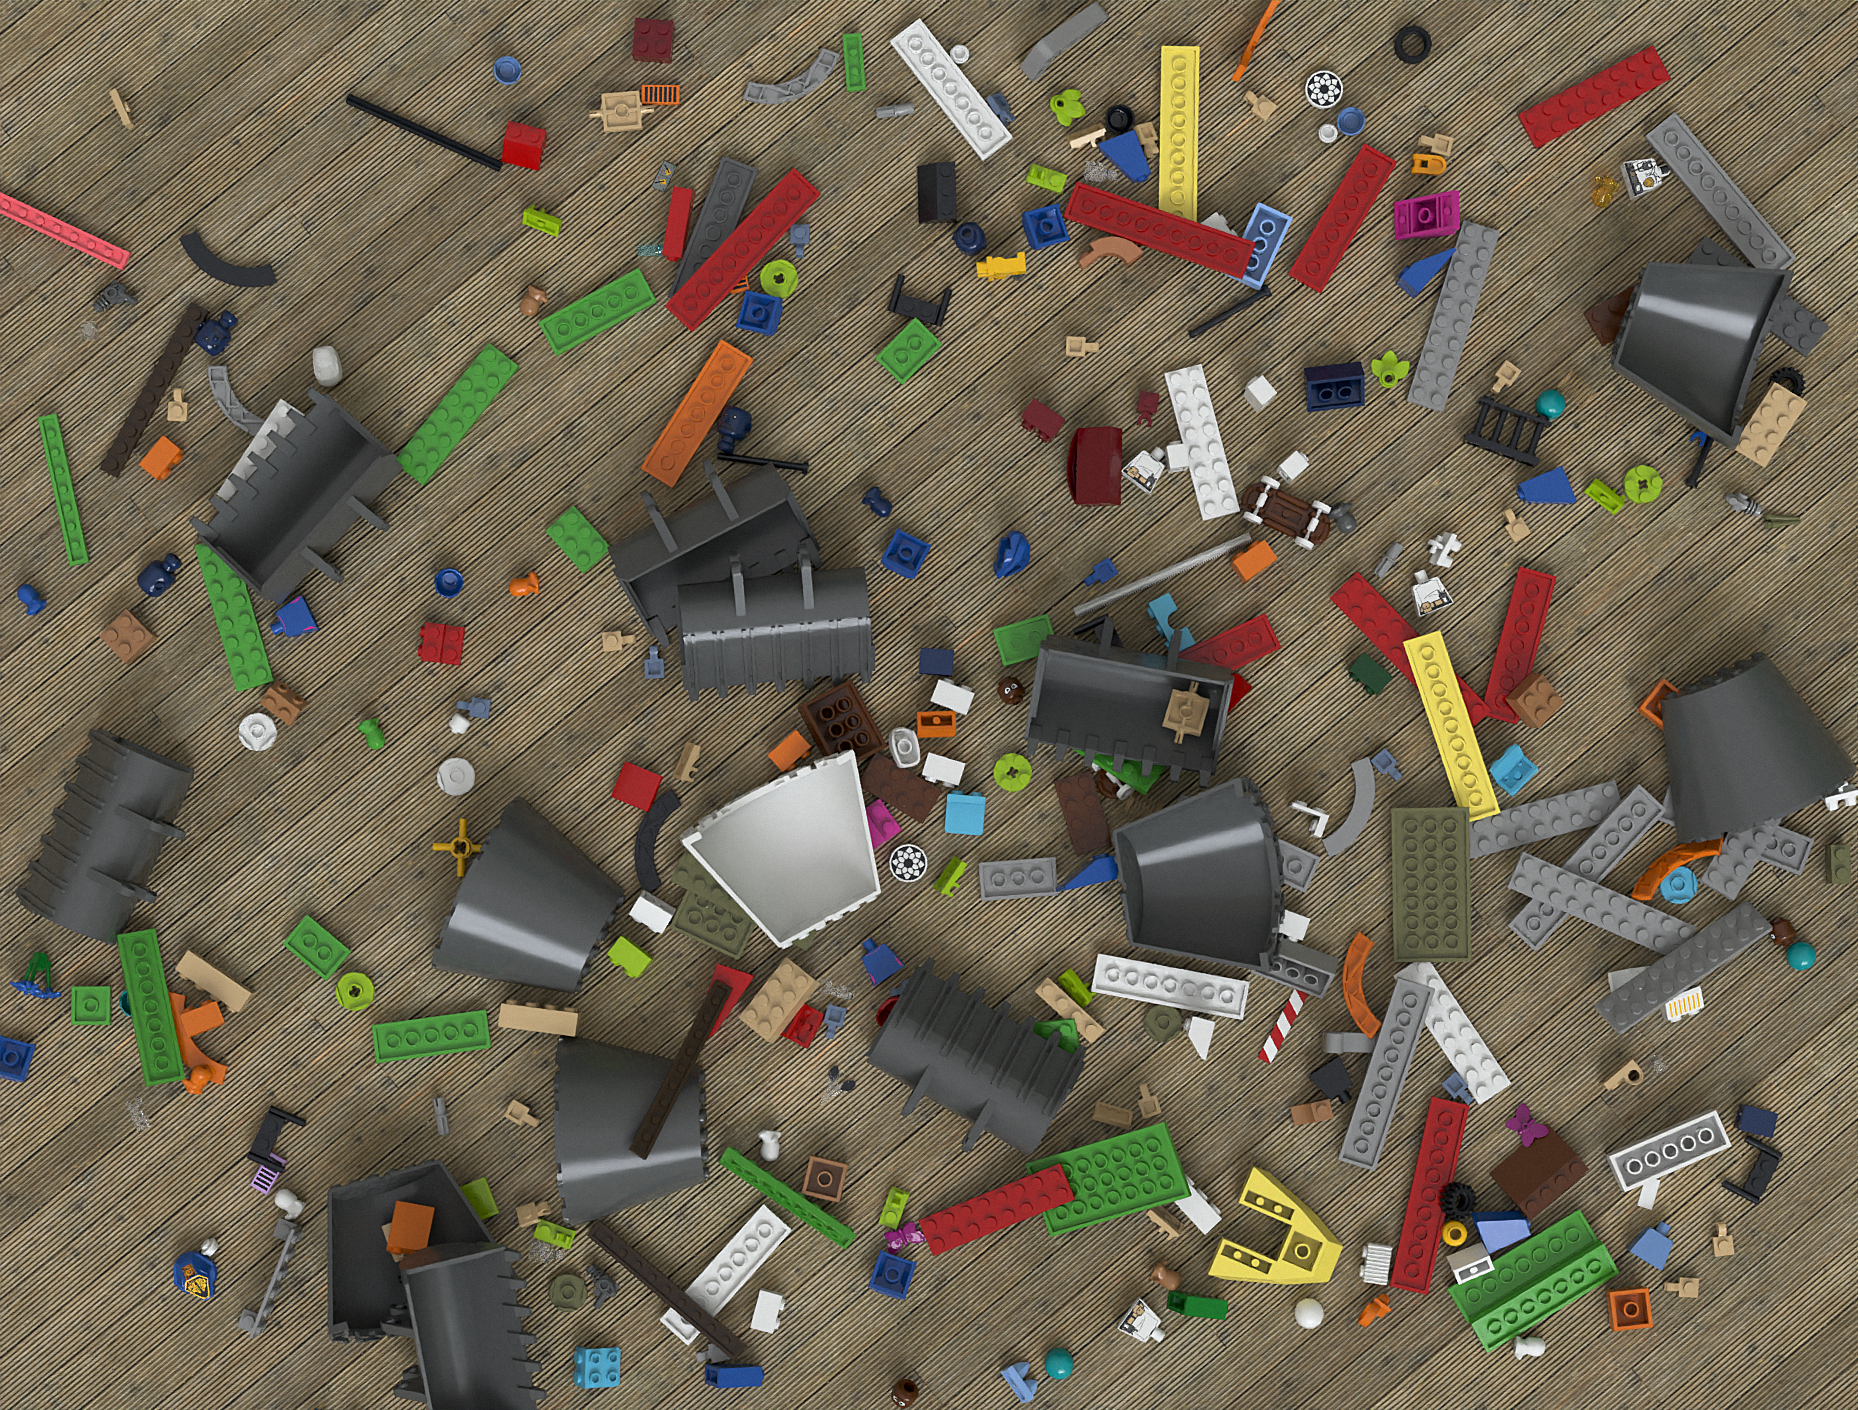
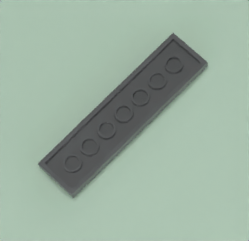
(717, 218)
(1792, 322)

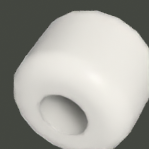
(459, 723)

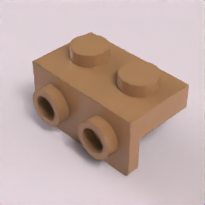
(283, 702)

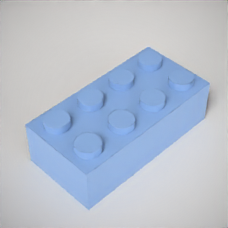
(1268, 230)

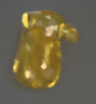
(1604, 193)

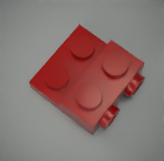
(441, 643)

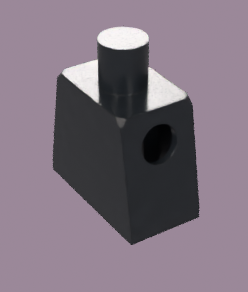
(1332, 1079)

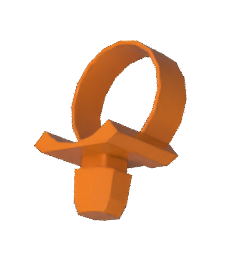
(1377, 1307)

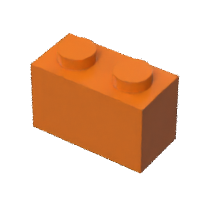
(162, 458)
(936, 724)
(790, 751)

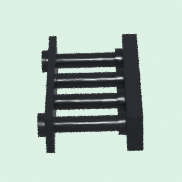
(1492, 444)

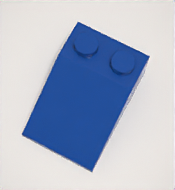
(1420, 273)
(1098, 870)

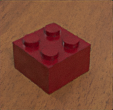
(653, 40)
(1042, 421)

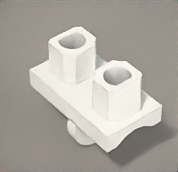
(1441, 547)
(1845, 792)

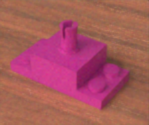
(1427, 216)
(880, 823)

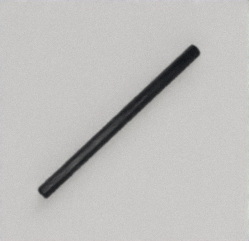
(424, 132)

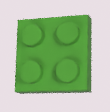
(91, 1005)

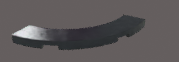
(223, 271)
(647, 838)

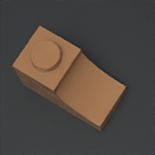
(1311, 1112)

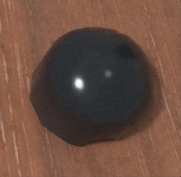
(1119, 118)

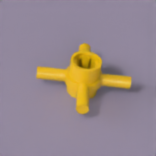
(470, 847)

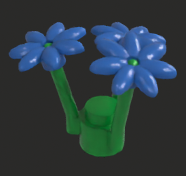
(37, 963)

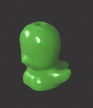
(374, 735)

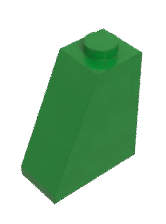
(1197, 1305)

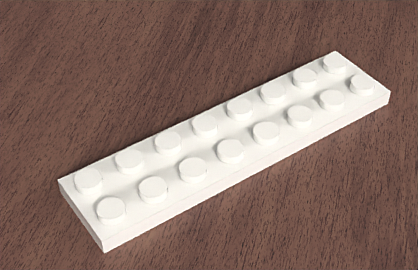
(951, 89)
(1203, 442)
(1170, 986)
(1457, 1035)
(731, 1269)

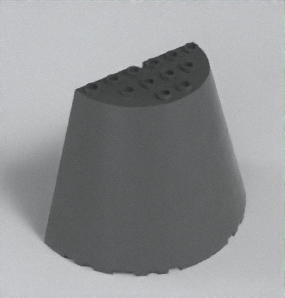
(1698, 338)
(1745, 751)
(1205, 878)
(528, 907)
(597, 1113)
(359, 1269)

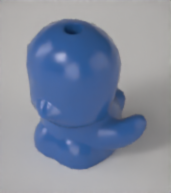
(31, 598)

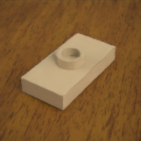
(123, 108)
(1112, 1115)

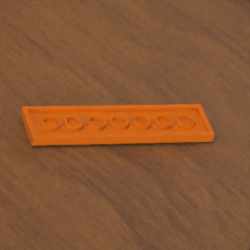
(697, 414)

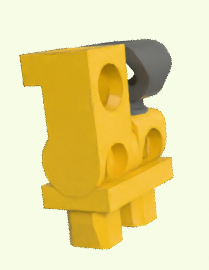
(1001, 268)

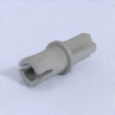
(894, 110)
(1388, 559)
(441, 1115)

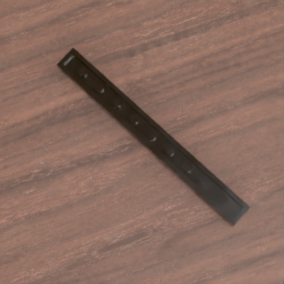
(154, 390)
(680, 1070)
(667, 1290)

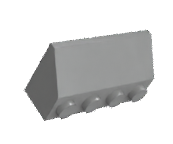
(1302, 969)

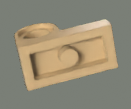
(1613, 1080)

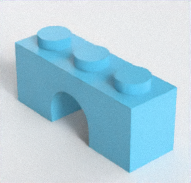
(1160, 610)

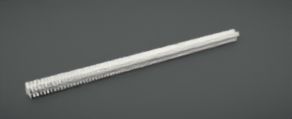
(1177, 568)

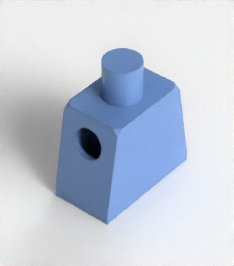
(1652, 1245)

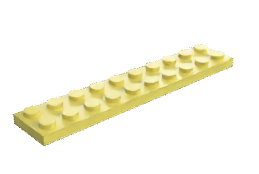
(1179, 131)
(1451, 725)

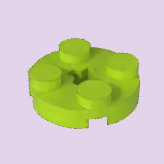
(774, 269)
(1631, 484)
(1003, 766)
(346, 984)

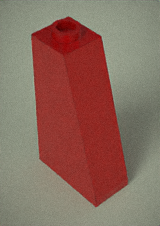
(678, 223)
(735, 979)

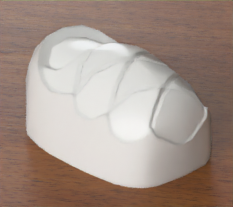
(327, 366)
(904, 747)

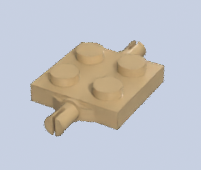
(621, 111)
(1186, 712)

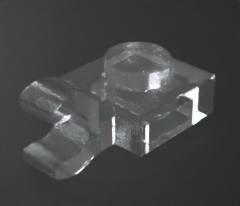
(1096, 172)
(840, 991)
(139, 1118)
(542, 1252)

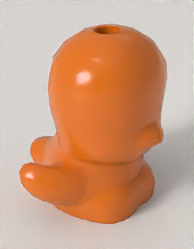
(524, 586)
(197, 1079)

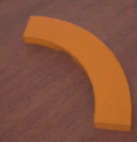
(1248, 51)
(1669, 862)
(1353, 985)
(188, 1048)

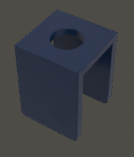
(936, 662)
(1756, 1120)

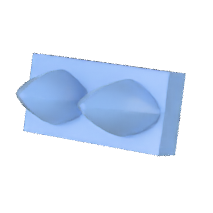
(1014, 1376)

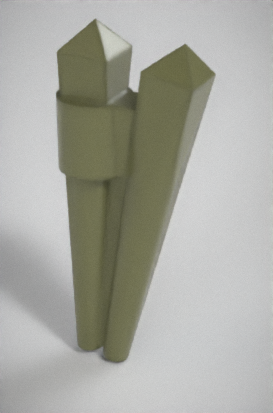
(1777, 521)

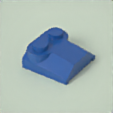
(1044, 227)
(760, 313)
(905, 554)
(15, 1059)
(892, 1275)

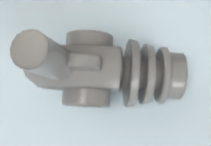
(1740, 502)

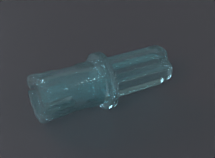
(650, 250)

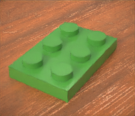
(908, 351)
(578, 539)
(1022, 639)
(317, 947)
(1069, 1038)

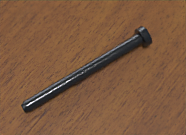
(1231, 311)
(763, 461)
(1692, 481)

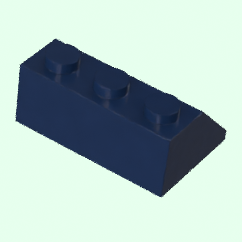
(1334, 386)

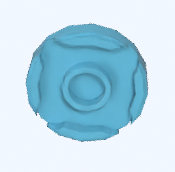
(1679, 885)

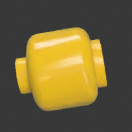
(1453, 1233)

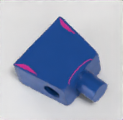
(295, 619)
(880, 961)

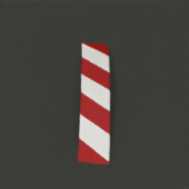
(1282, 1026)

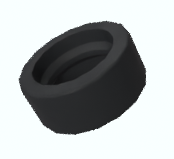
(1417, 31)

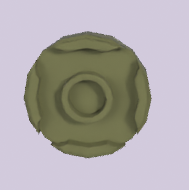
(1163, 1023)
(568, 1292)

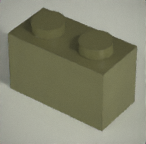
(1837, 864)

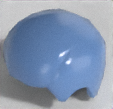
(507, 70)
(1351, 121)

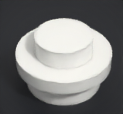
(959, 54)
(1327, 133)
(209, 1247)

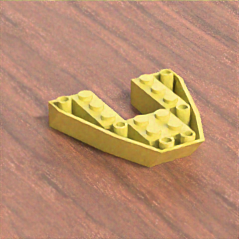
(1306, 1252)

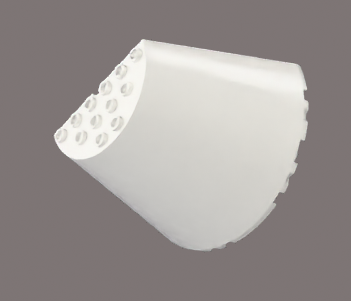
(793, 849)

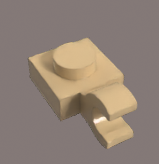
(1261, 107)
(1147, 137)
(1439, 144)
(1077, 346)
(1506, 375)
(178, 410)
(1515, 528)
(614, 641)
(1148, 1103)
(519, 1112)
(530, 1213)
(1722, 1243)
(1685, 1287)

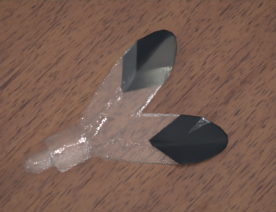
(832, 1088)

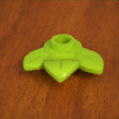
(1070, 106)
(1389, 367)

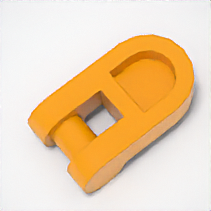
(1435, 165)

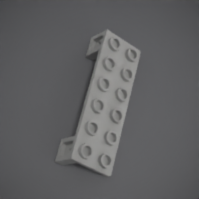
(255, 1321)

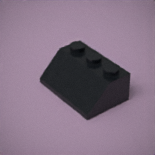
(937, 193)

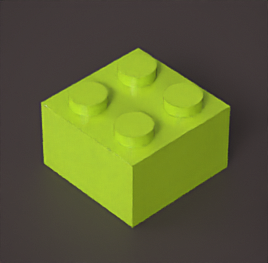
(630, 956)

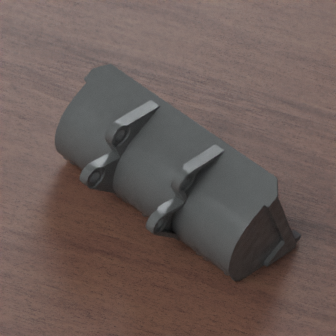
(300, 500)
(693, 544)
(774, 628)
(1117, 701)
(107, 837)
(974, 1060)
(465, 1329)

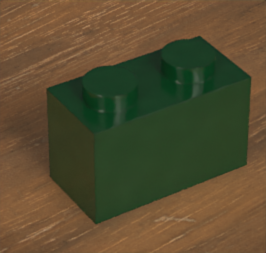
(1369, 674)

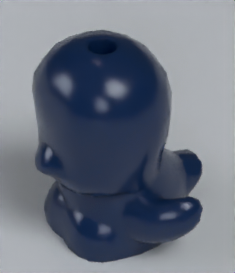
(878, 504)

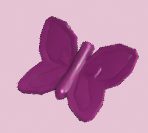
(1526, 1126)
(901, 1236)

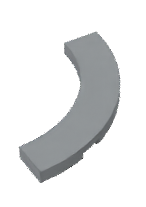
(796, 87)
(229, 403)
(1360, 809)

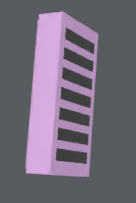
(265, 1176)

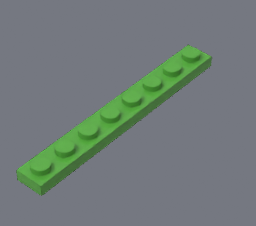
(63, 490)

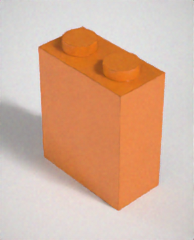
(409, 1228)

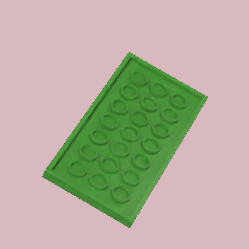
(1116, 1178)

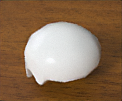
(1309, 1313)

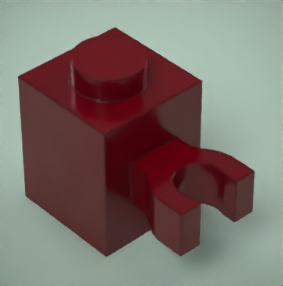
(1147, 406)

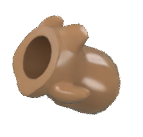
(530, 303)
(1165, 1277)

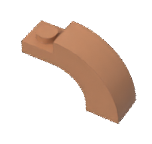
(1111, 246)

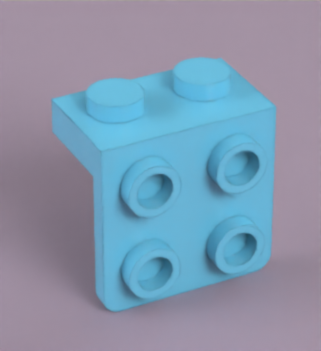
(1512, 770)
(965, 813)
(597, 1367)

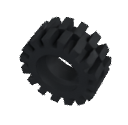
(1798, 382)
(1449, 1199)

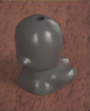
(1344, 520)

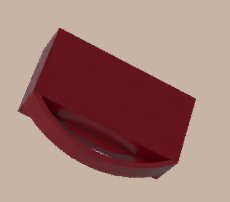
(1098, 466)

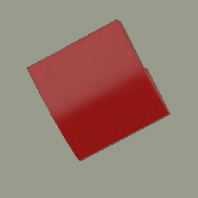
(637, 786)
(804, 1026)

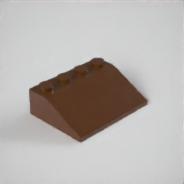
(842, 723)
(1539, 1173)

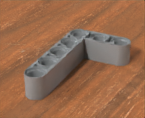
(1061, 39)
(1347, 1042)

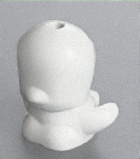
(770, 1147)
(288, 1201)
(1531, 1346)

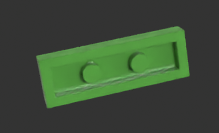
(854, 62)

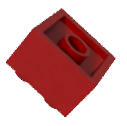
(524, 145)

